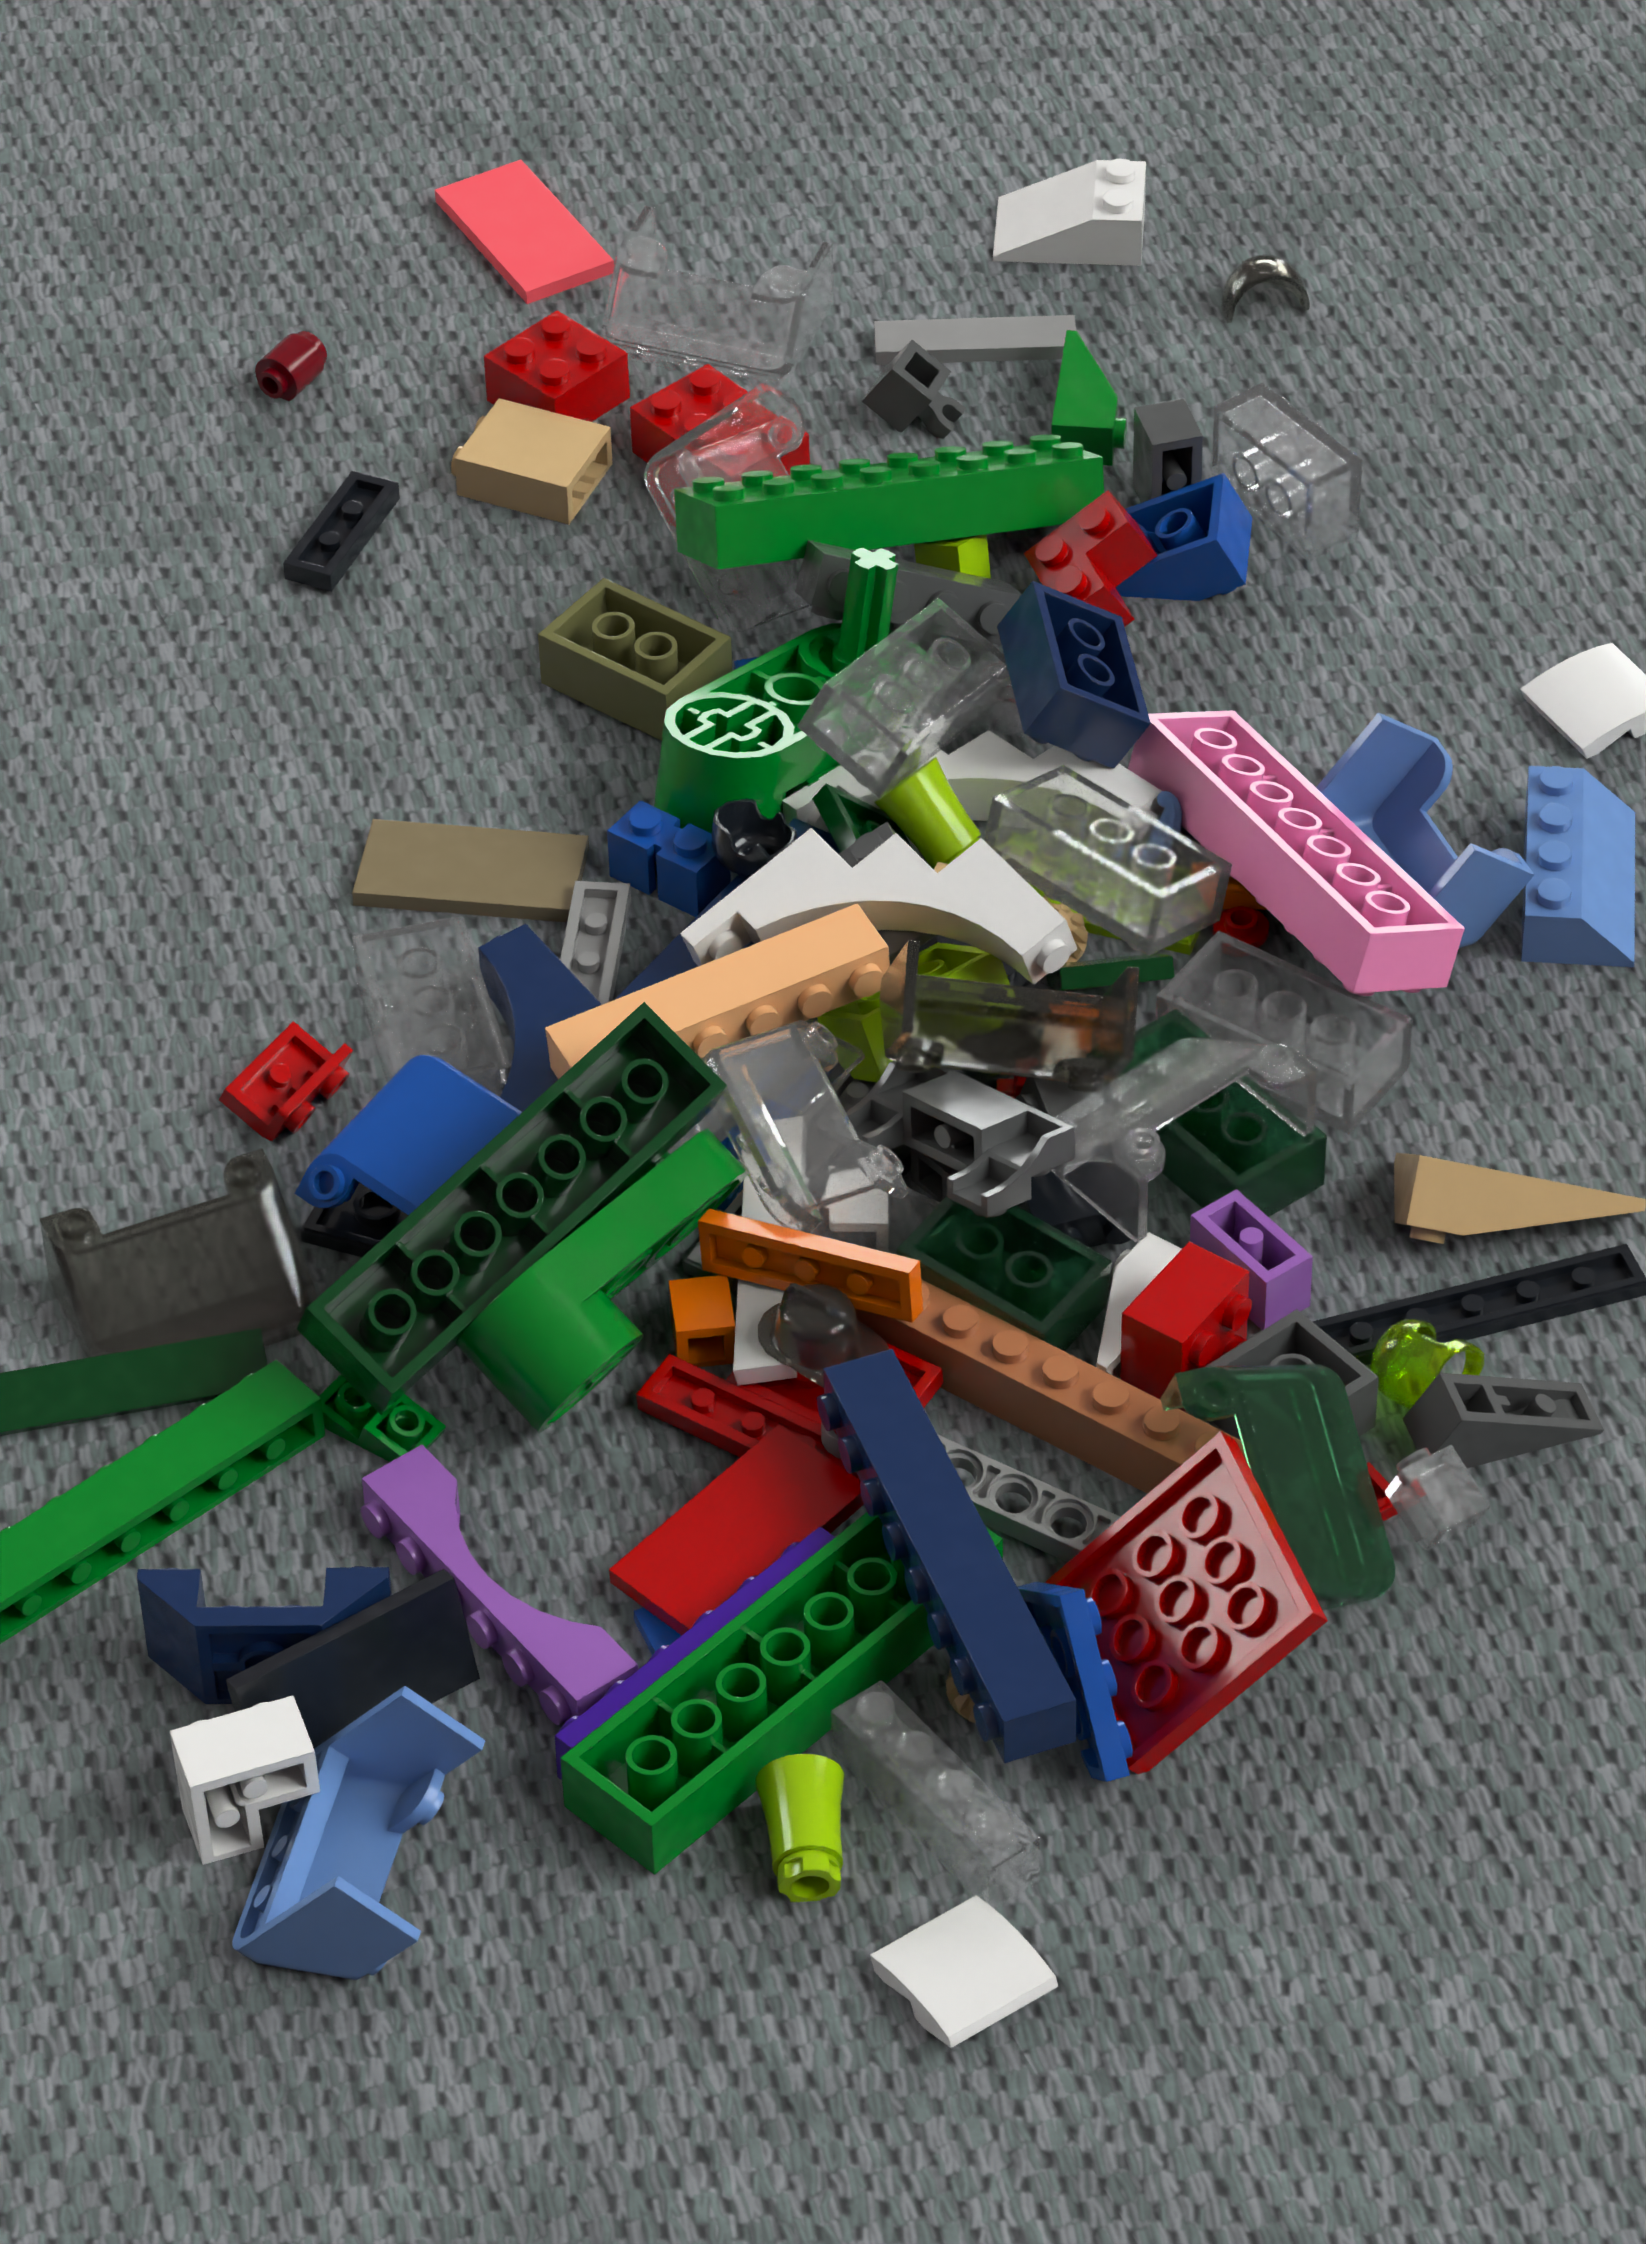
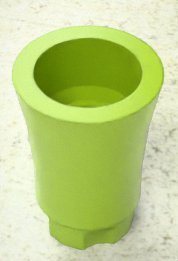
(930, 814)
(804, 1824)

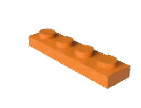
(783, 1256)

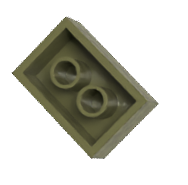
(630, 655)

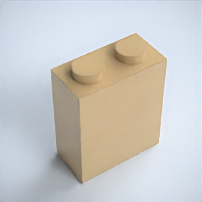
(532, 461)

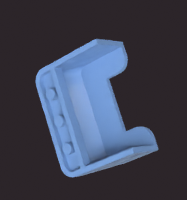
(1387, 788)

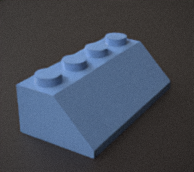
(1583, 870)

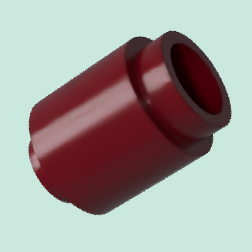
(291, 365)

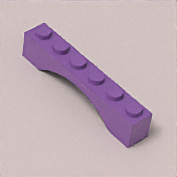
(561, 1660)

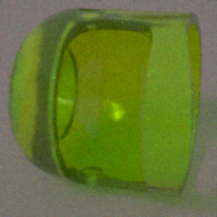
(1411, 1359)

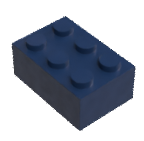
(1073, 675)

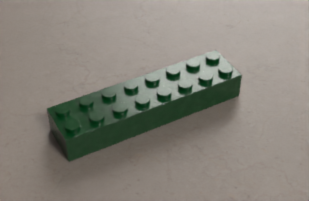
(511, 1206)

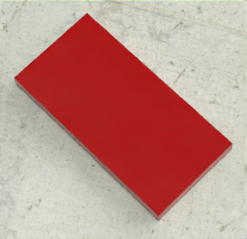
(736, 1528)

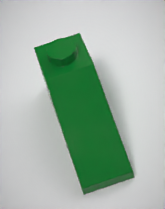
(1086, 403)

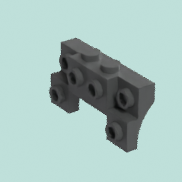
(968, 1127)

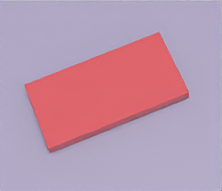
(524, 231)

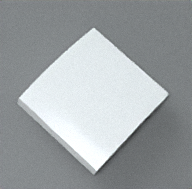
(1592, 698)
(964, 1971)

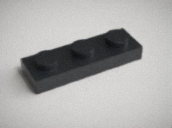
(341, 531)

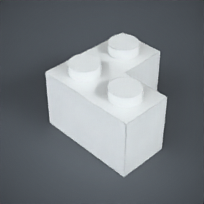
(236, 1768)

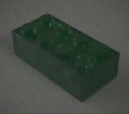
(1231, 1138)

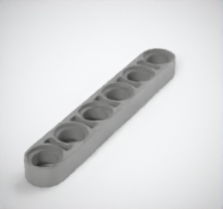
(1030, 1525)

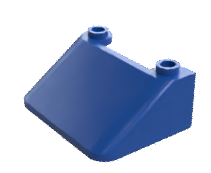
(408, 1137)

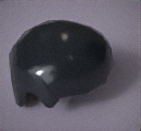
(746, 838)

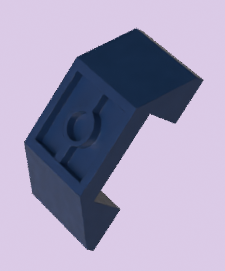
(212, 1644)

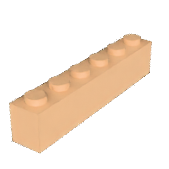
(746, 991)

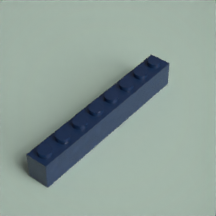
(947, 1557)

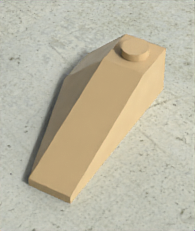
(1470, 1199)

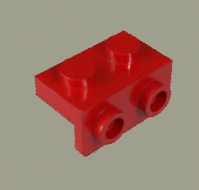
(284, 1081)

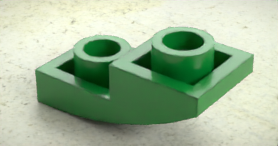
(385, 1435)

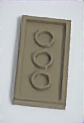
(470, 870)

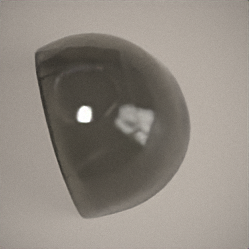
(1261, 270)

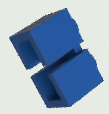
(685, 860)

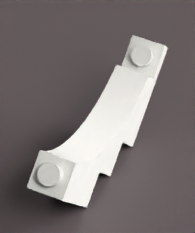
(983, 771)
(969, 900)

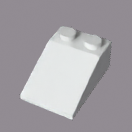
(1076, 217)

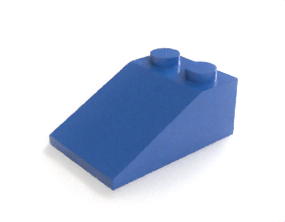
(1199, 543)

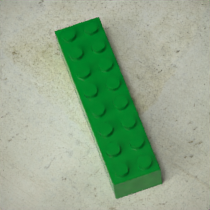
(886, 502)
(747, 1697)

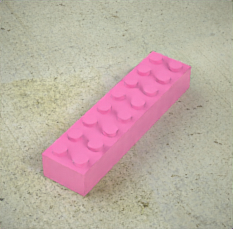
(1299, 854)

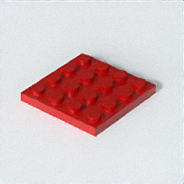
(1192, 1598)

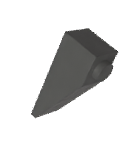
(1499, 1416)

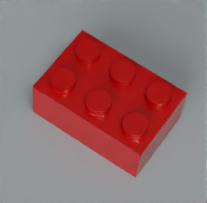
(684, 406)

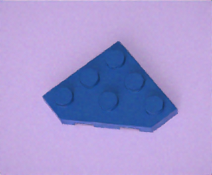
(1069, 1629)

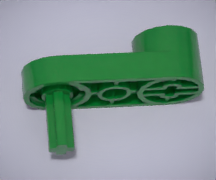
(742, 729)
(555, 1324)

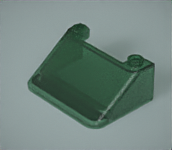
(1308, 1466)

